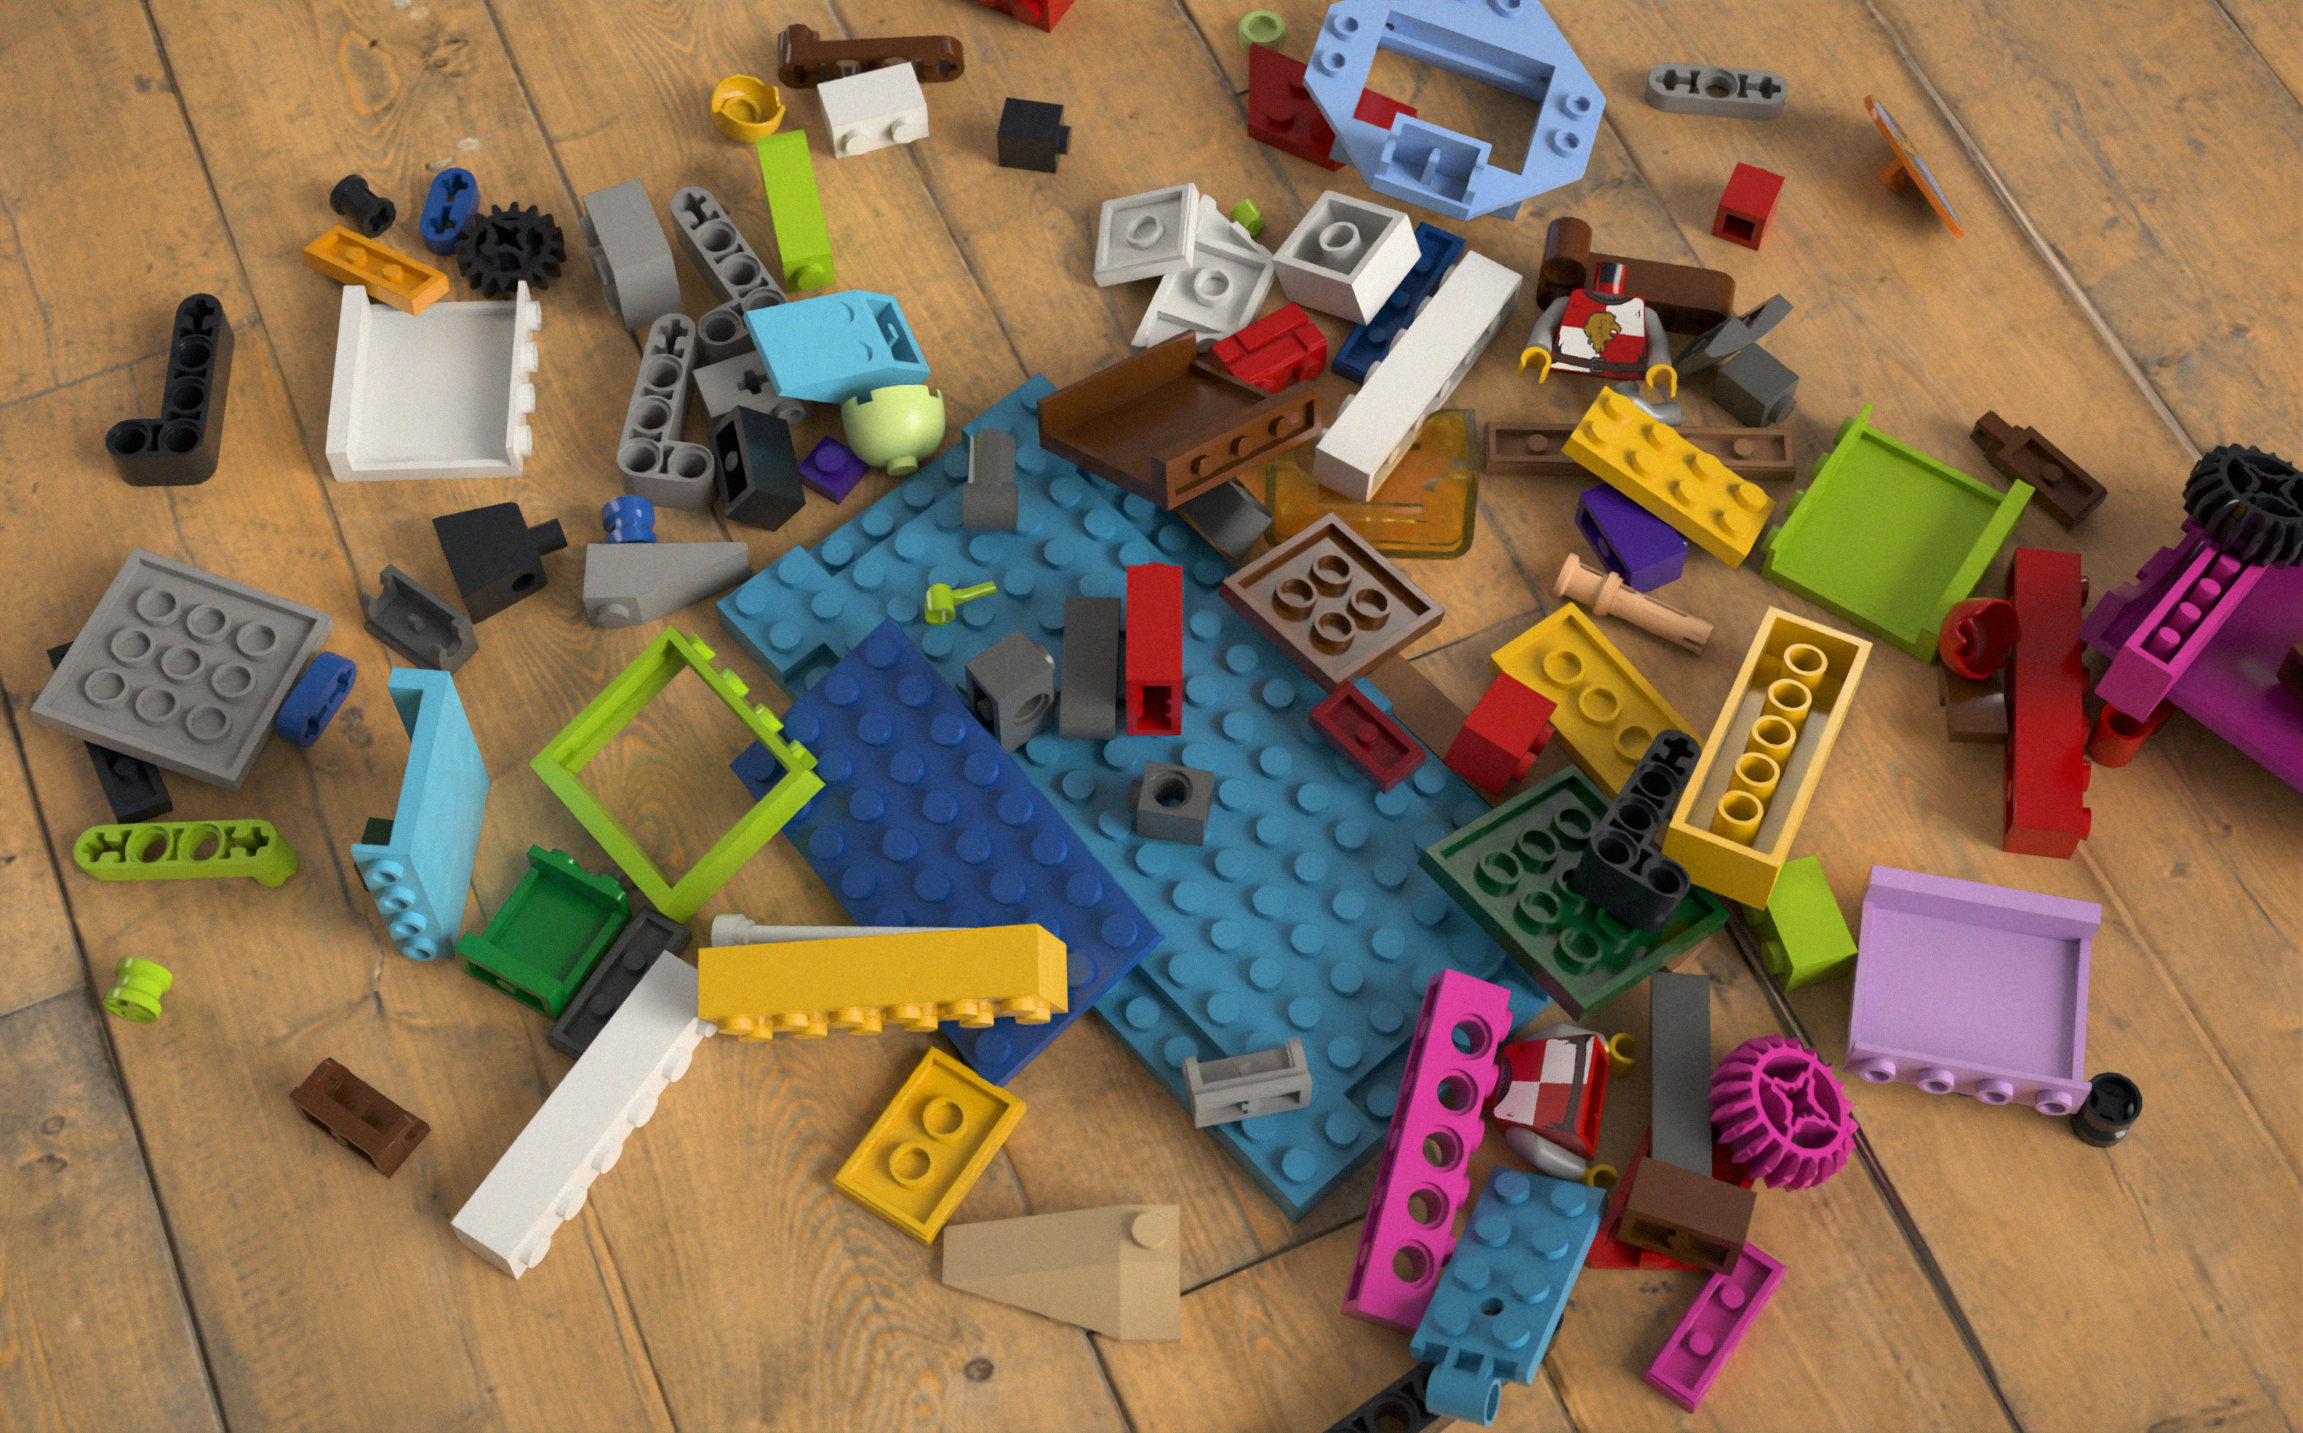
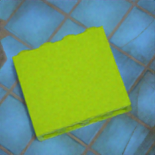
(1890, 537)

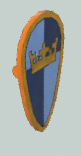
(1909, 158)

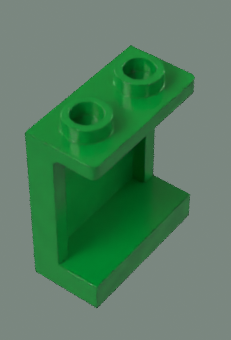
(548, 934)

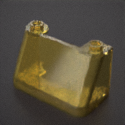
(1417, 512)

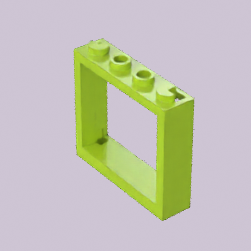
(613, 711)

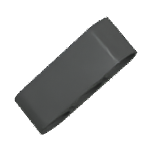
(1229, 516)
(1090, 668)

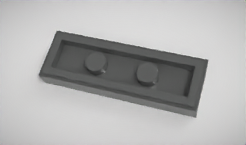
(616, 979)

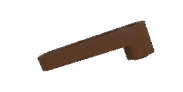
(803, 52)

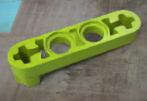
(261, 851)

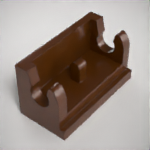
(358, 1117)
(1687, 1216)

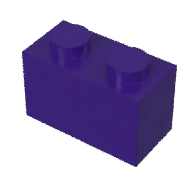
(1630, 539)

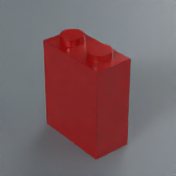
(1154, 650)

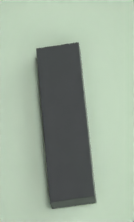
(1680, 1071)

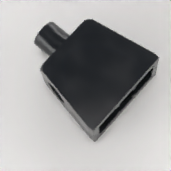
(496, 556)

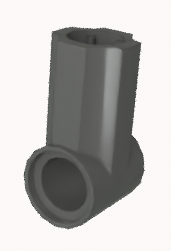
(990, 494)

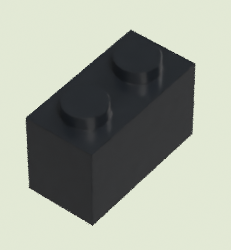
(756, 468)

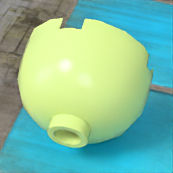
(896, 427)

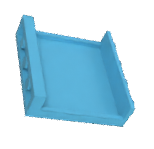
(431, 854)

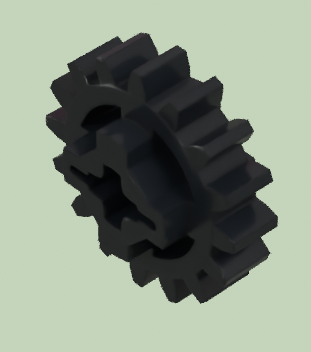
(510, 251)

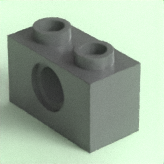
(1012, 689)

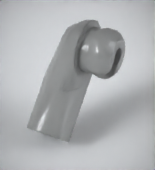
(1664, 412)

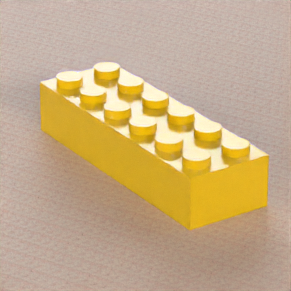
(1765, 757)
(883, 982)

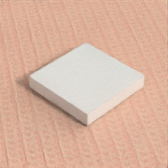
(1146, 235)

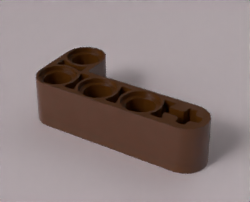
(1682, 296)

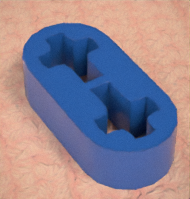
(440, 210)
(316, 699)

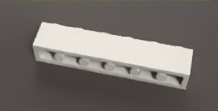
(1415, 377)
(586, 1120)

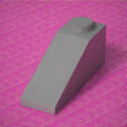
(652, 580)

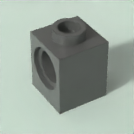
(1181, 823)

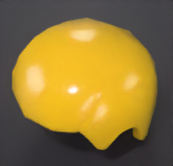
(745, 108)

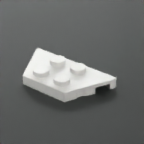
(1218, 293)

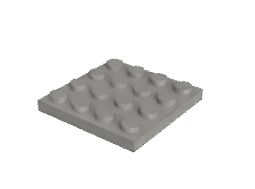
(183, 669)

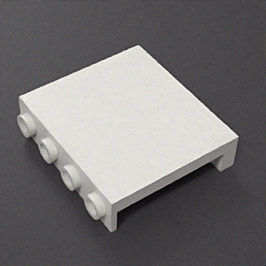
(432, 389)

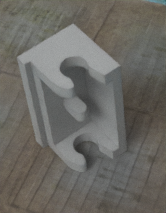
(1248, 1085)

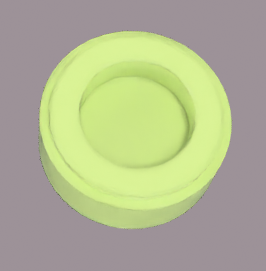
(1262, 29)

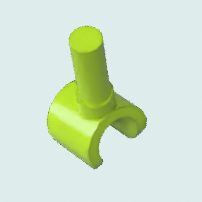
(1248, 216)
(941, 600)

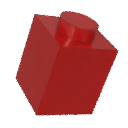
(1747, 206)

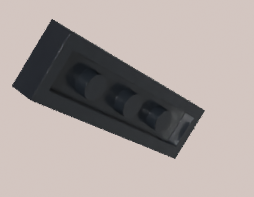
(130, 784)

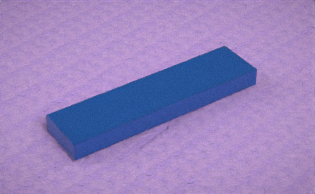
(1373, 341)

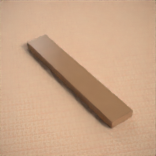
(1537, 447)

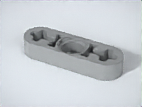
(1684, 76)

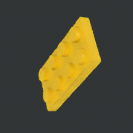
(1670, 477)
(1604, 704)

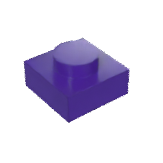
(832, 470)

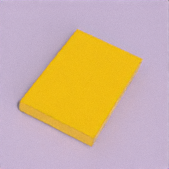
(929, 1146)

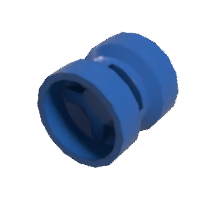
(629, 520)

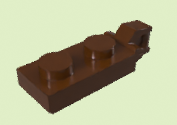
(2026, 455)

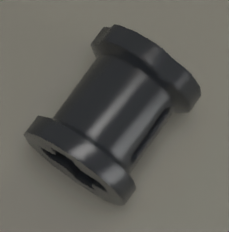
(364, 207)

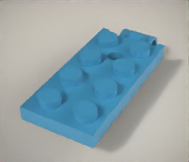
(1512, 1257)

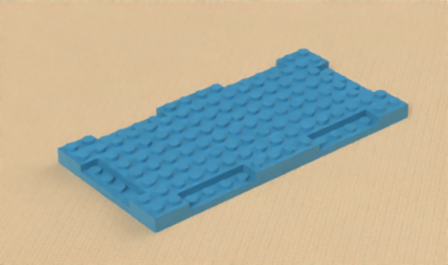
(1307, 877)

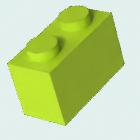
(1802, 928)

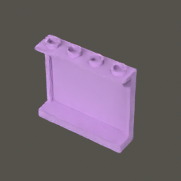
(1971, 990)

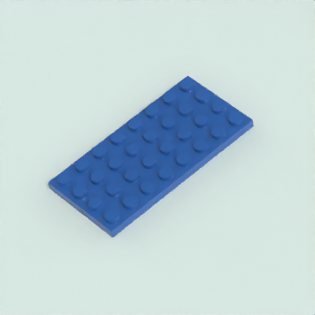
(946, 830)

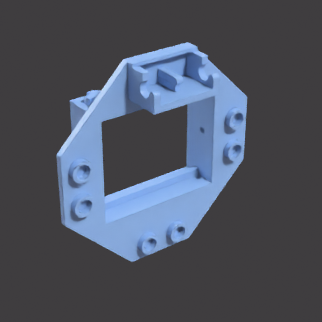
(1486, 40)

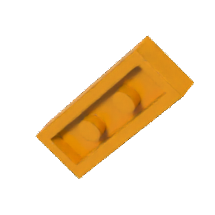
(381, 270)

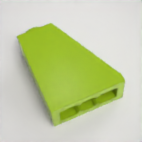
(795, 211)

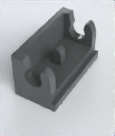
(418, 624)

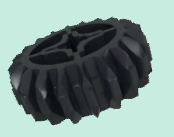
(2248, 504)

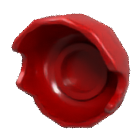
(1977, 635)

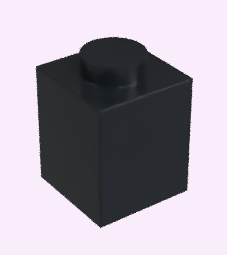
(1032, 135)

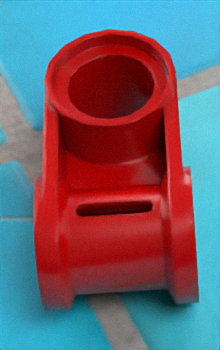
(2117, 750)

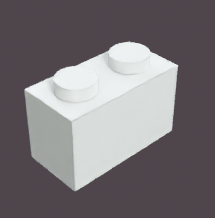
(873, 110)

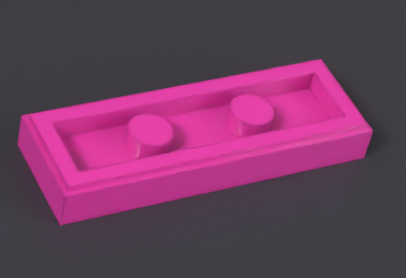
(1713, 1328)

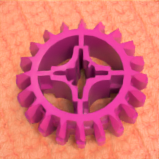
(1782, 1113)

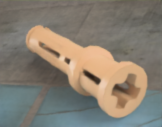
(1609, 595)

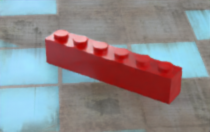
(2044, 707)

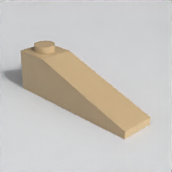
(1081, 1267)

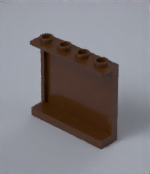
(1173, 423)

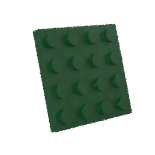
(1517, 885)

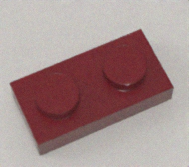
(1366, 737)

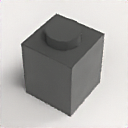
(1756, 388)

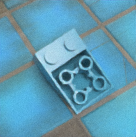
(836, 346)

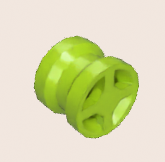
(138, 990)

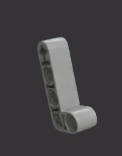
(727, 268)
(669, 363)

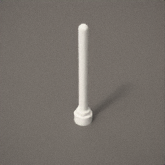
(736, 930)

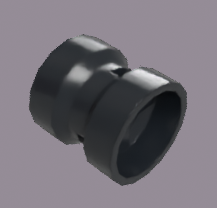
(2112, 1098)

